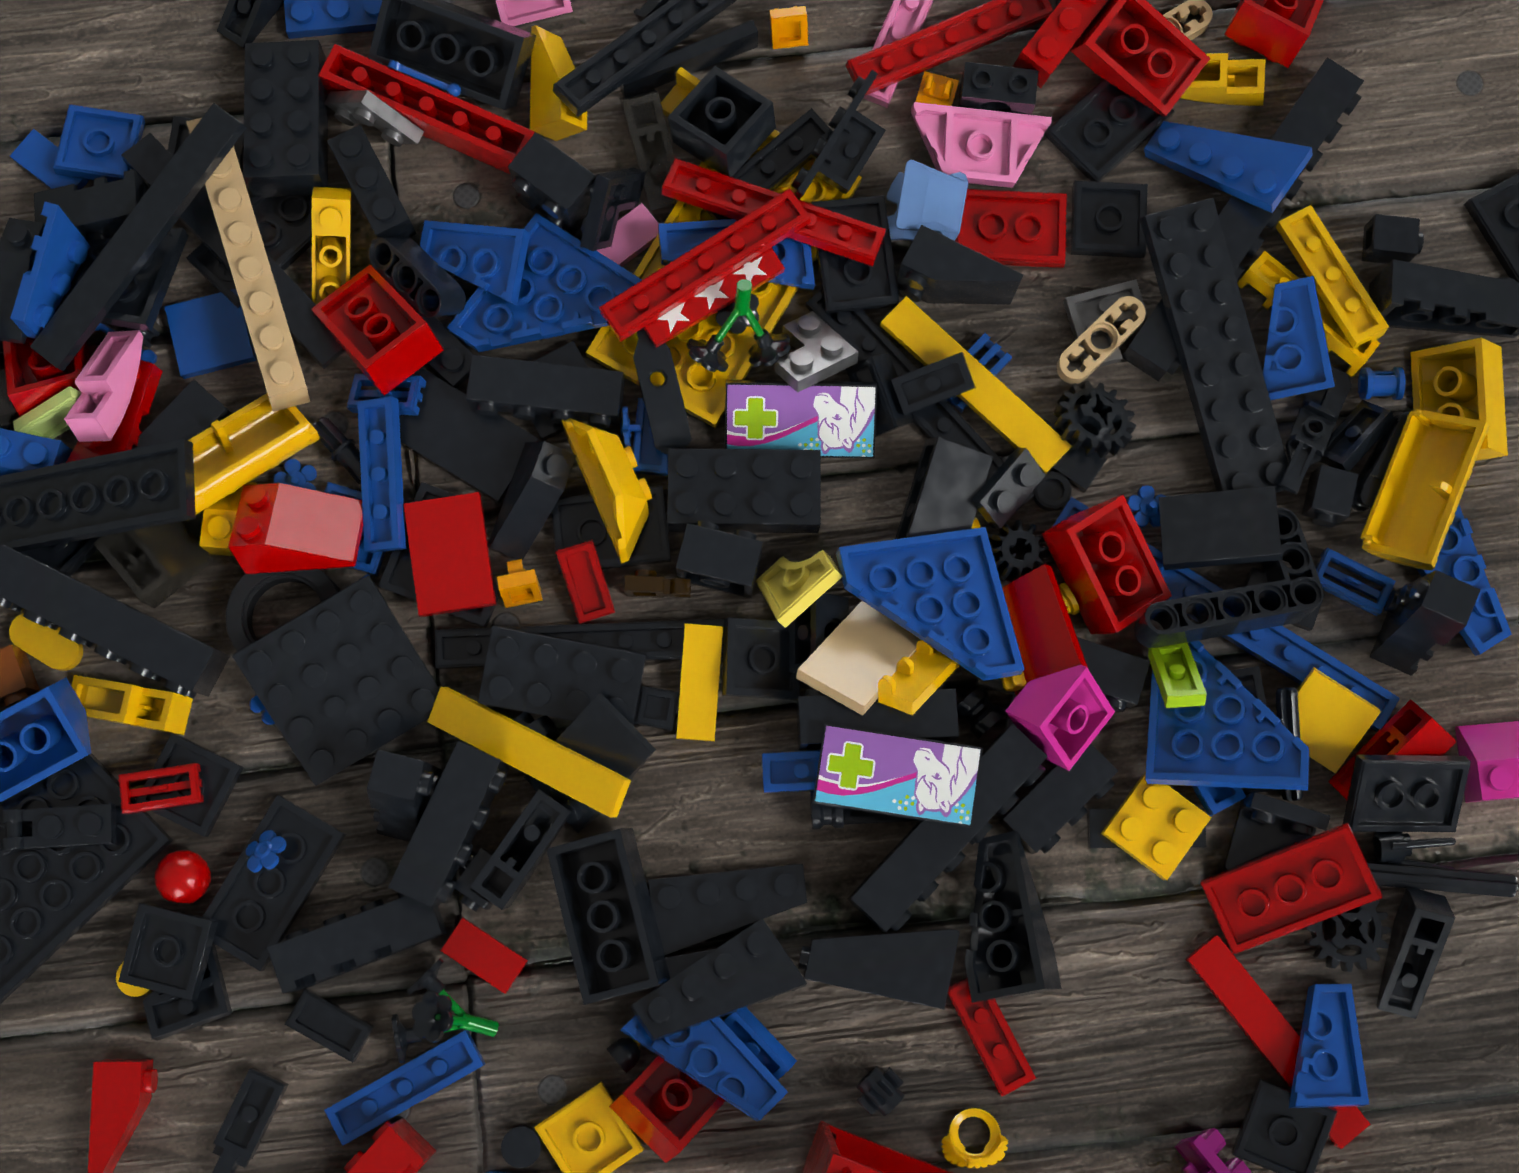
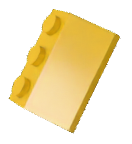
(1466, 383)

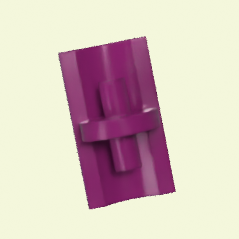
(1202, 1151)

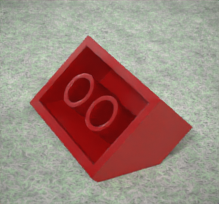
(1107, 565)

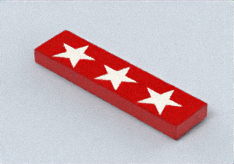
(713, 298)

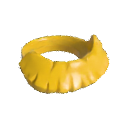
(993, 1151)

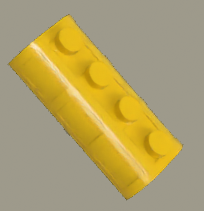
(245, 448)
(1422, 488)

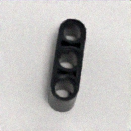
(416, 276)

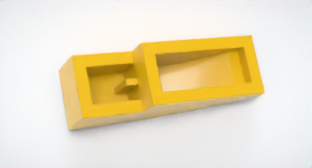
(1229, 82)
(133, 704)

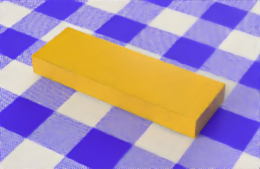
(699, 682)

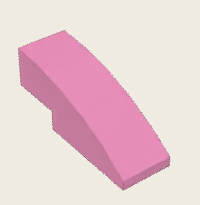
(106, 387)

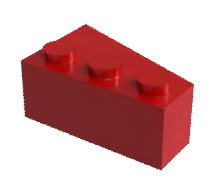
(395, 1150)

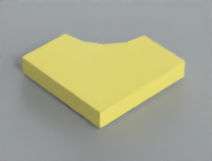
(797, 585)

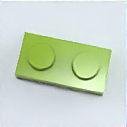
(1177, 676)

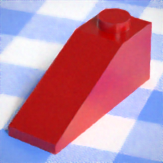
(1406, 733)
(117, 1104)

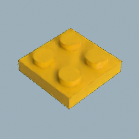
(1156, 826)

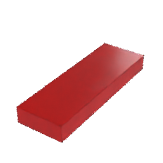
(991, 1039)

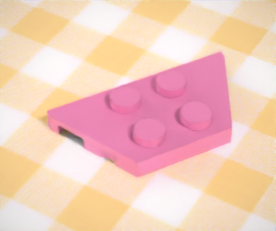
(979, 142)

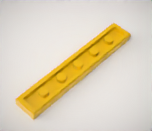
(990, 399)
(529, 752)

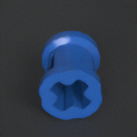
(1381, 383)

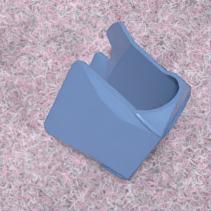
(926, 199)

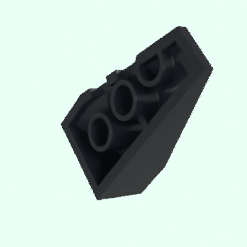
(1009, 934)

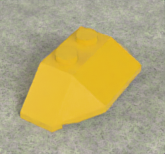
(611, 482)

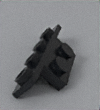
(848, 146)

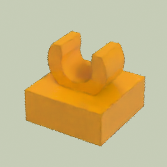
(788, 27)
(937, 89)
(519, 585)

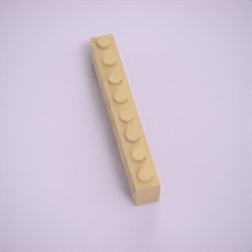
(255, 284)

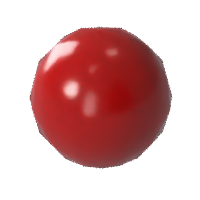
(182, 877)

